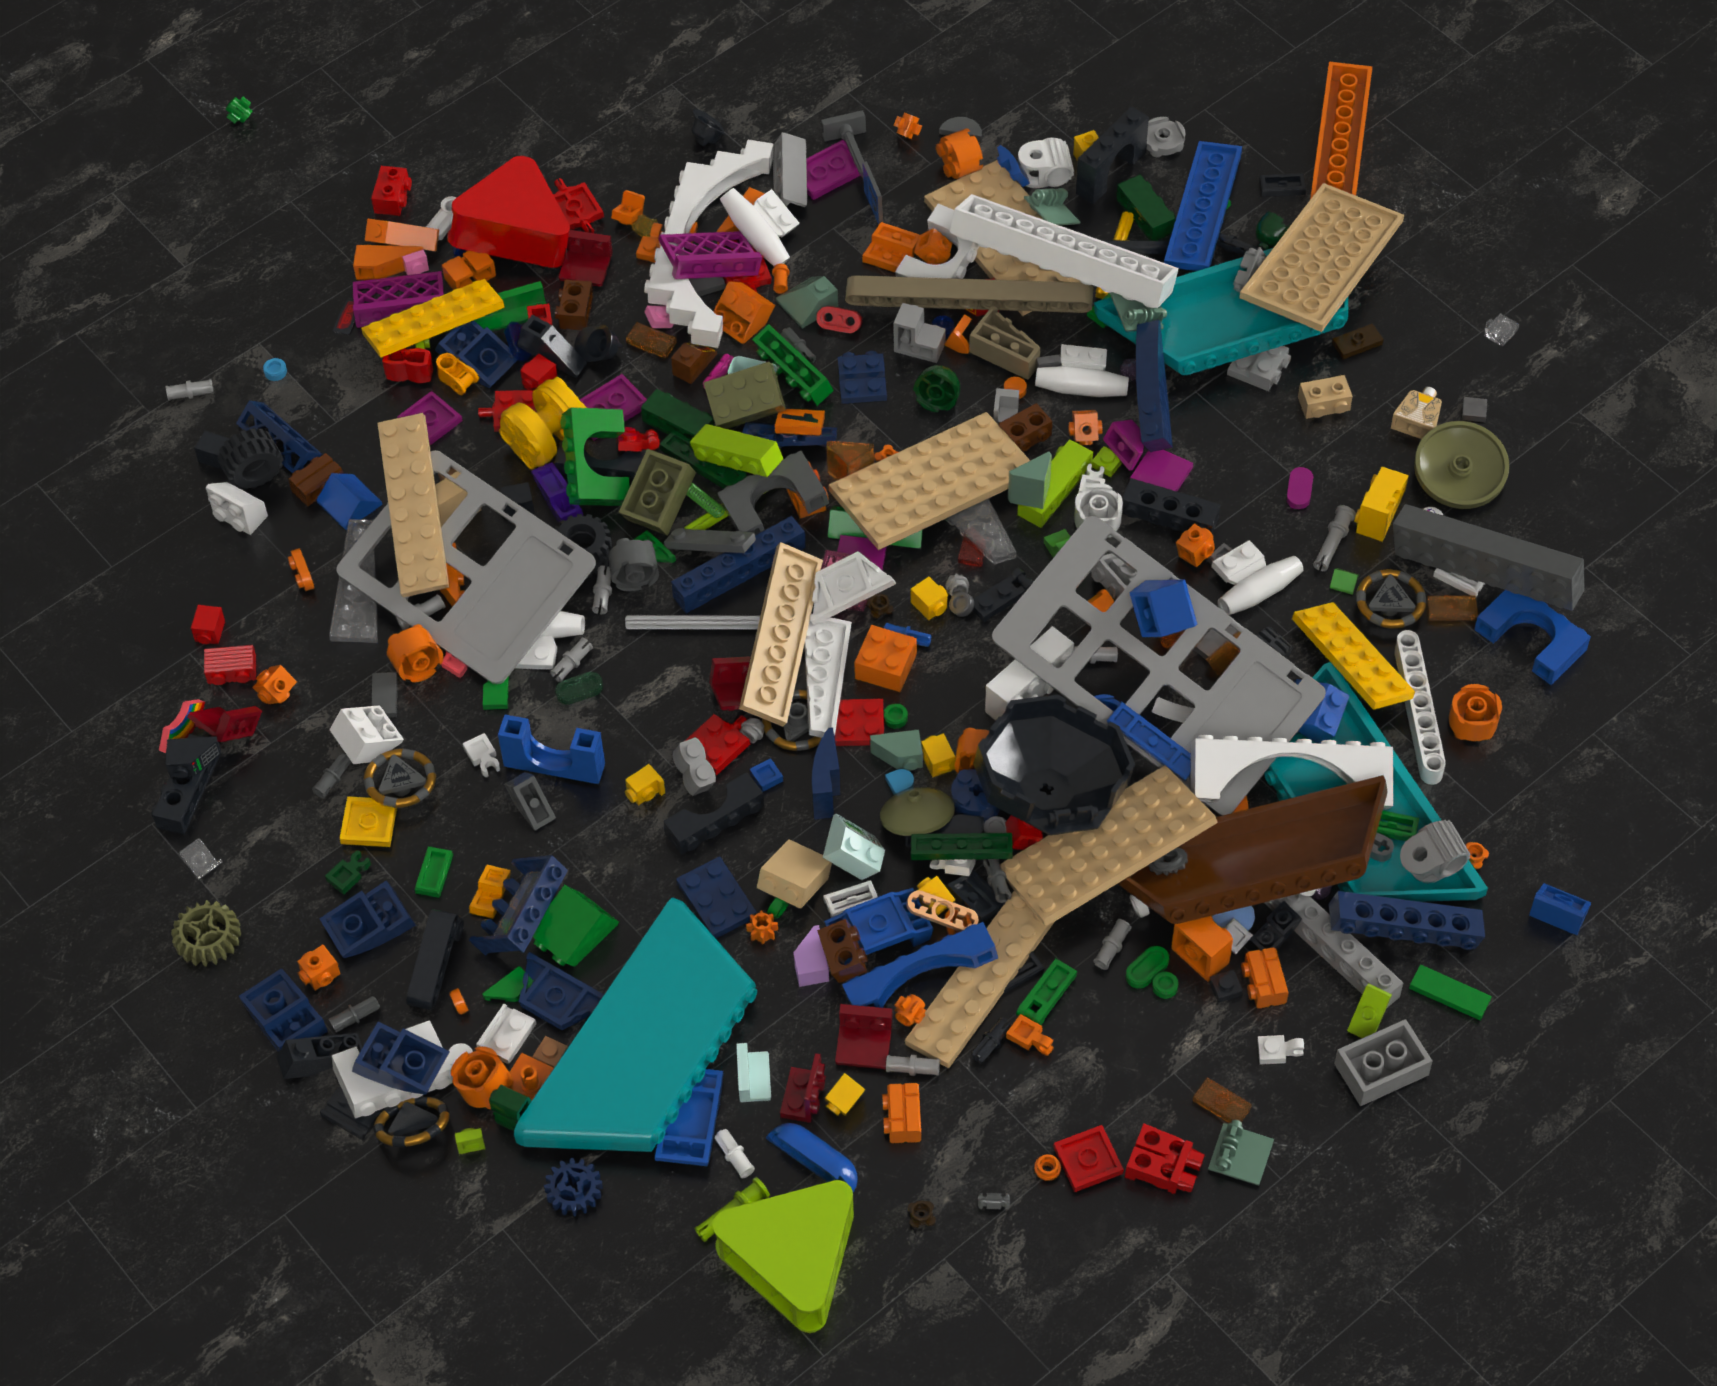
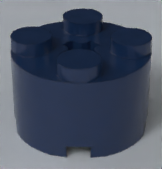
(970, 797)

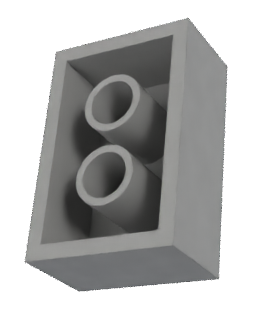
(1383, 1062)

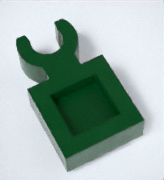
(346, 874)

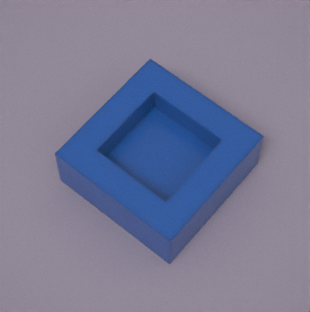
(766, 775)

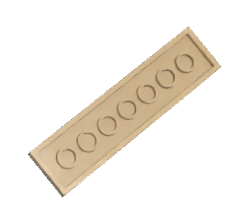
(413, 505)
(780, 635)
(974, 992)

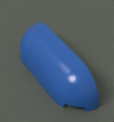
(814, 1153)

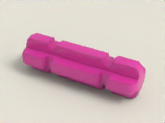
(720, 369)

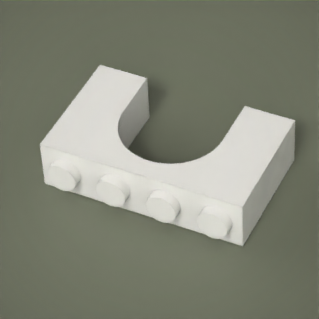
(955, 268)
(369, 1096)

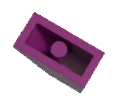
(1125, 442)

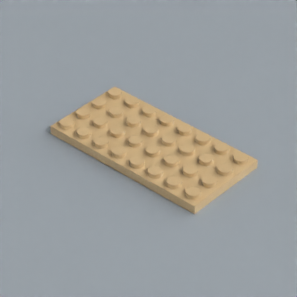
(996, 186)
(1321, 257)
(929, 480)
(1080, 865)

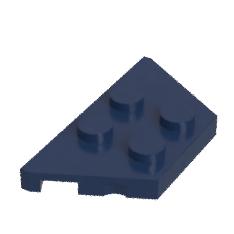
(556, 995)

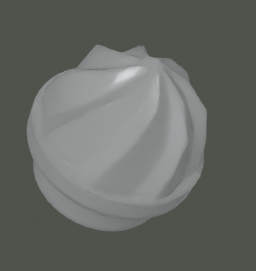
(957, 583)
(753, 729)

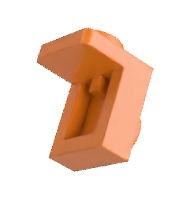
(629, 209)

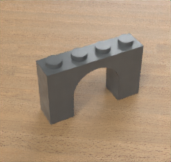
(791, 473)

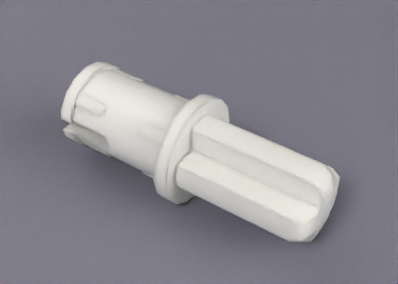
(734, 1153)

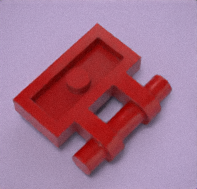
(635, 441)

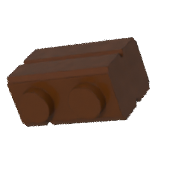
(310, 480)

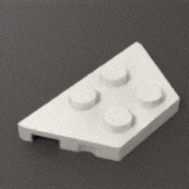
(846, 585)

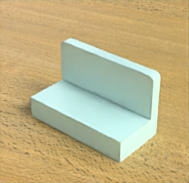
(753, 1075)

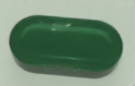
(579, 688)

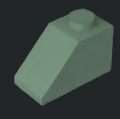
(898, 749)

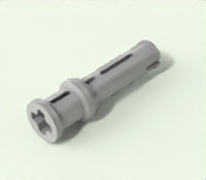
(1337, 530)

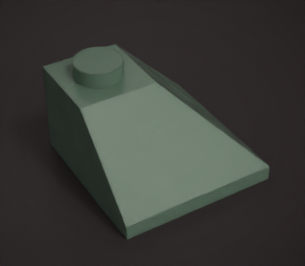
(807, 299)

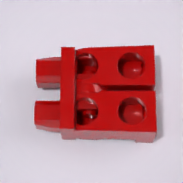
(1162, 1160)

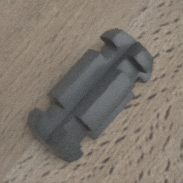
(994, 1201)

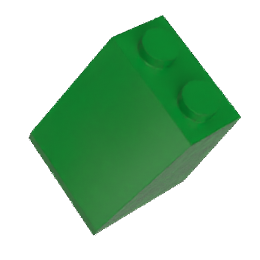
(572, 927)

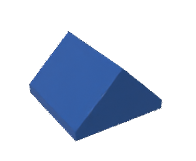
(347, 498)
(1559, 908)

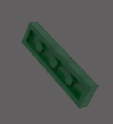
(679, 448)
(961, 846)

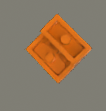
(889, 247)

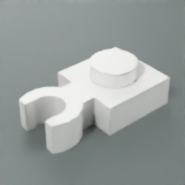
(1091, 477)
(481, 752)

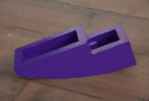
(554, 492)

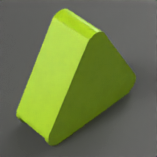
(790, 1248)

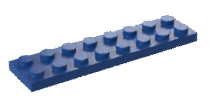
(1203, 206)

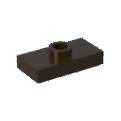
(1357, 341)

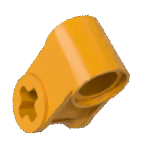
(455, 373)

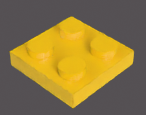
(367, 823)

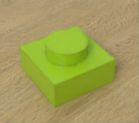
(1108, 460)
(469, 1140)

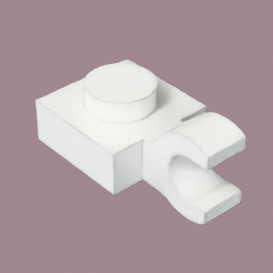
(956, 867)
(1274, 1049)

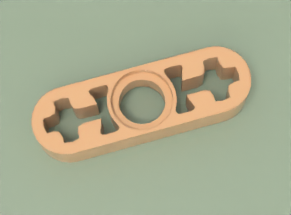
(927, 898)

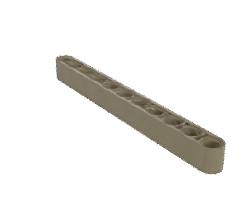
(969, 294)

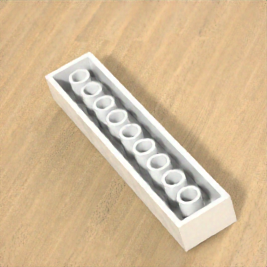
(1064, 251)

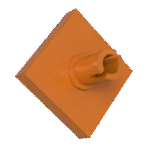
(529, 1075)

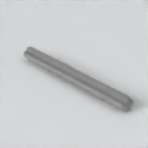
(692, 621)

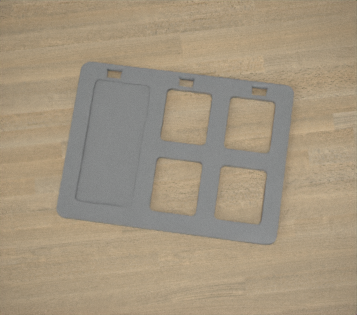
(508, 597)

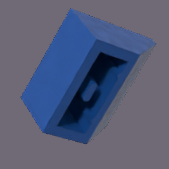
(1163, 607)

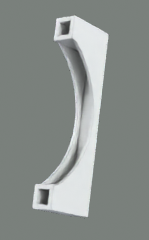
(1219, 760)

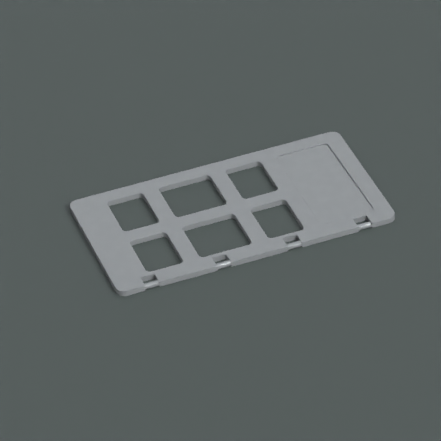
(1246, 700)

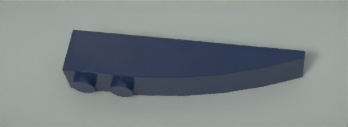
(1152, 388)

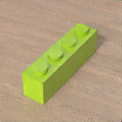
(736, 450)
(1066, 473)

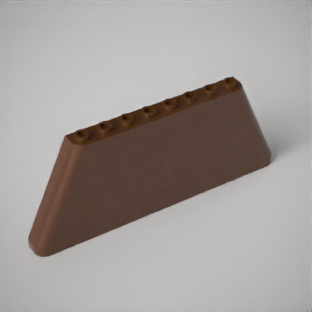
(1269, 853)

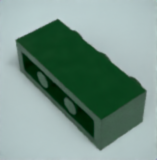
(1148, 208)
(671, 414)

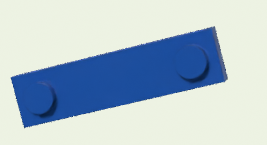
(1152, 741)

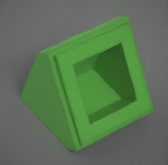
(1344, 581)

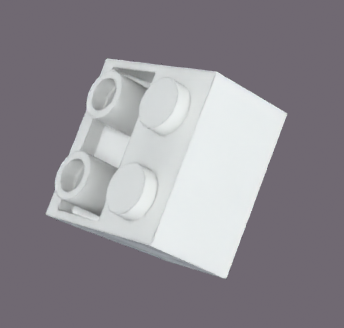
(236, 507)
(365, 733)

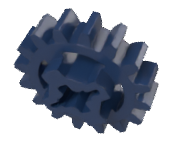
(564, 1195)

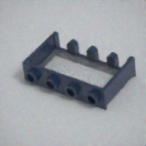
(525, 908)

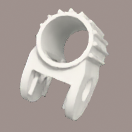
(1050, 158)

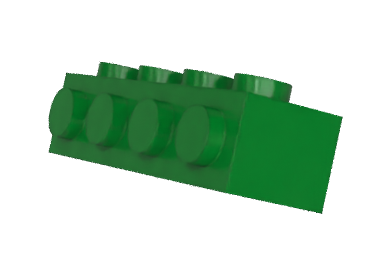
(793, 365)

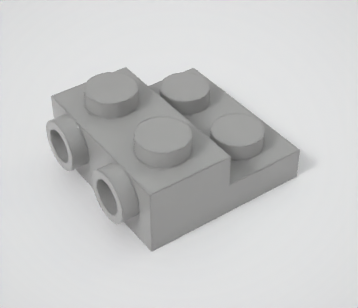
(1262, 368)
(1113, 574)

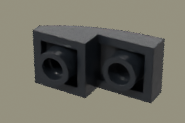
(1278, 927)

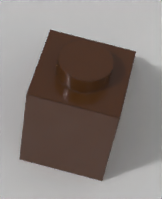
(691, 360)

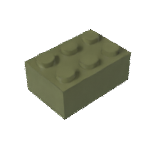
(744, 396)
(657, 492)

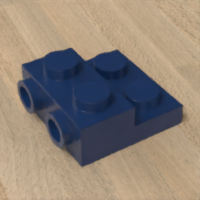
(862, 377)

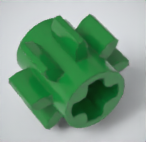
(238, 110)

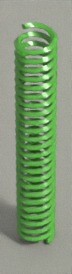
(700, 502)

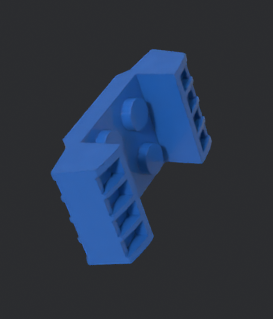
(885, 922)

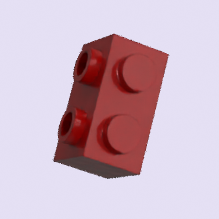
(391, 190)

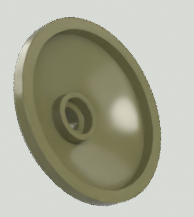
(917, 811)

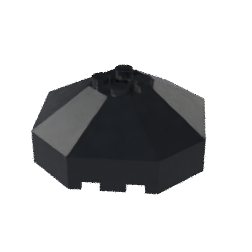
(1058, 748)

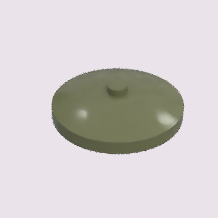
(1461, 464)

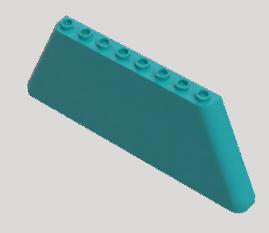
(1213, 325)
(1388, 878)
(642, 1043)

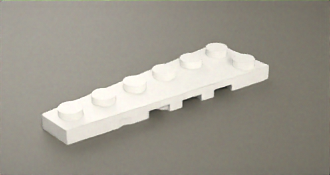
(825, 665)

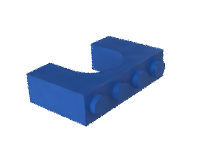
(1566, 643)
(521, 751)

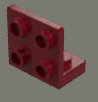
(586, 257)
(728, 680)
(227, 724)
(864, 1036)
(803, 1091)

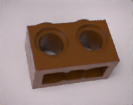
(574, 304)
(1028, 427)
(839, 952)

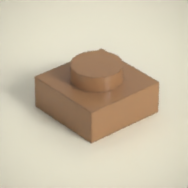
(550, 1051)

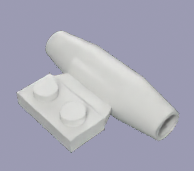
(761, 223)
(1082, 374)
(1252, 578)
(543, 652)

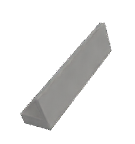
(790, 169)

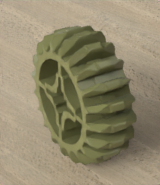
(210, 940)

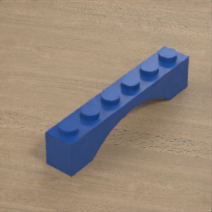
(967, 949)

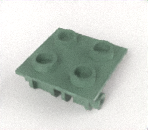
(1050, 206)
(1134, 312)
(1241, 1153)

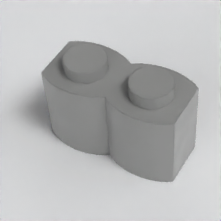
(691, 762)

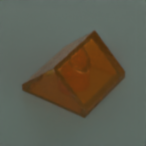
(848, 458)

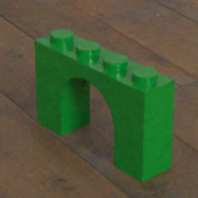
(584, 484)

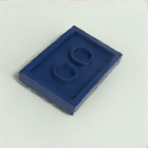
(716, 897)

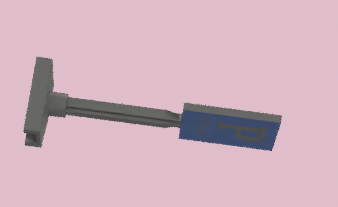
(846, 127)

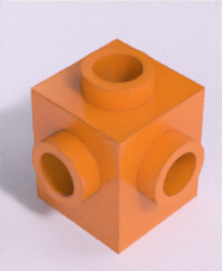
(933, 247)
(1082, 419)
(1195, 545)
(274, 685)
(318, 968)

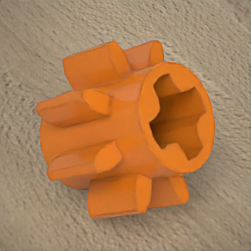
(907, 125)
(762, 927)
(909, 1010)

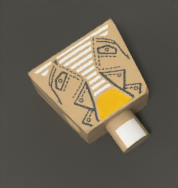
(1417, 413)

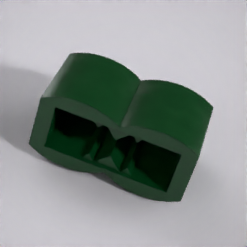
(508, 1106)

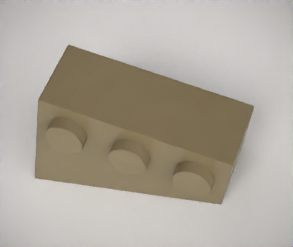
(1004, 345)

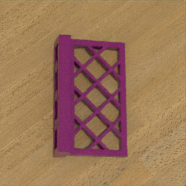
(709, 264)
(379, 308)

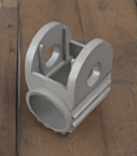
(1434, 852)

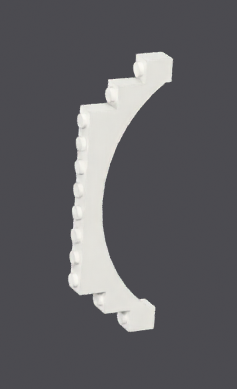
(697, 189)

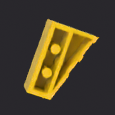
(1380, 503)

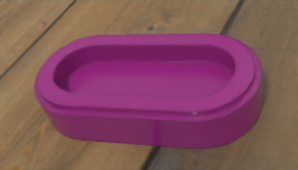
(1299, 488)

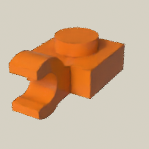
(648, 245)
(1028, 1033)

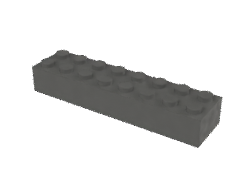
(1489, 557)

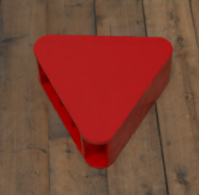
(511, 216)

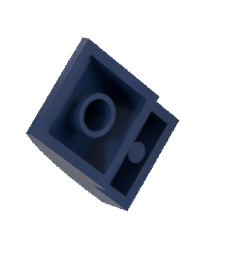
(479, 350)
(825, 776)
(367, 920)
(282, 1010)
(400, 1059)

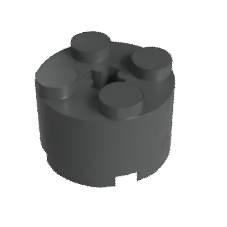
(633, 564)

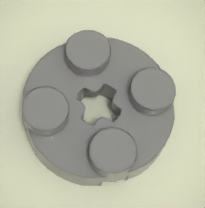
(1165, 146)

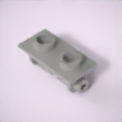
(1251, 261)

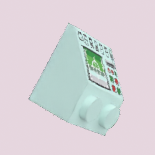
(853, 848)

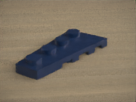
(768, 432)

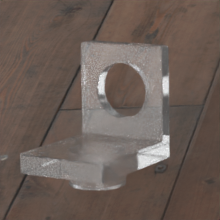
(199, 858)

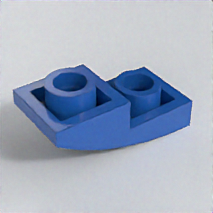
(1008, 161)

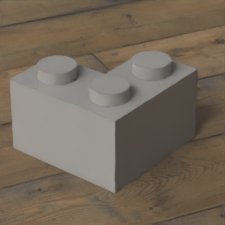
(915, 337)

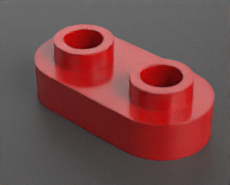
(839, 320)

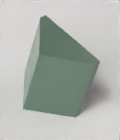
(1030, 482)

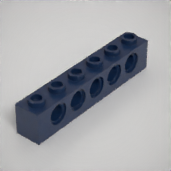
(735, 568)
(1406, 920)

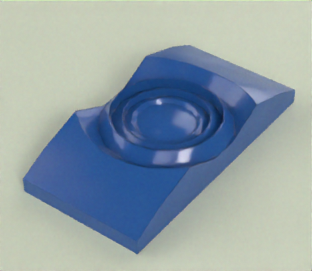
(692, 1134)

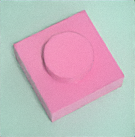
(415, 263)
(658, 317)

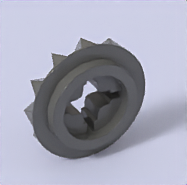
(1176, 861)

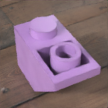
(810, 960)

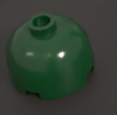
(1270, 230)
(937, 388)

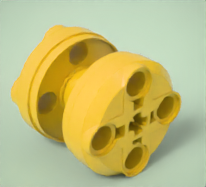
(530, 431)

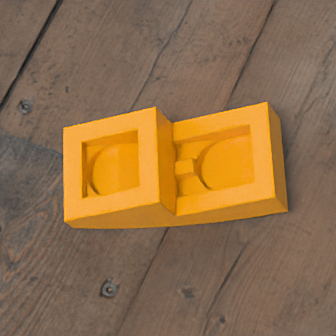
(489, 888)

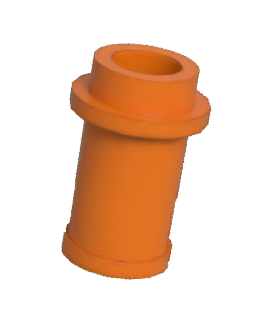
(780, 275)

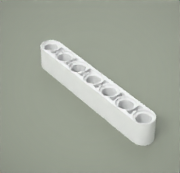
(1422, 715)

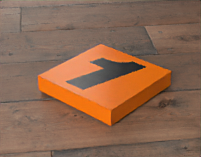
(800, 422)

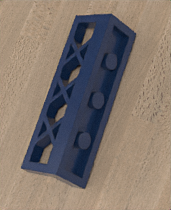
(283, 431)

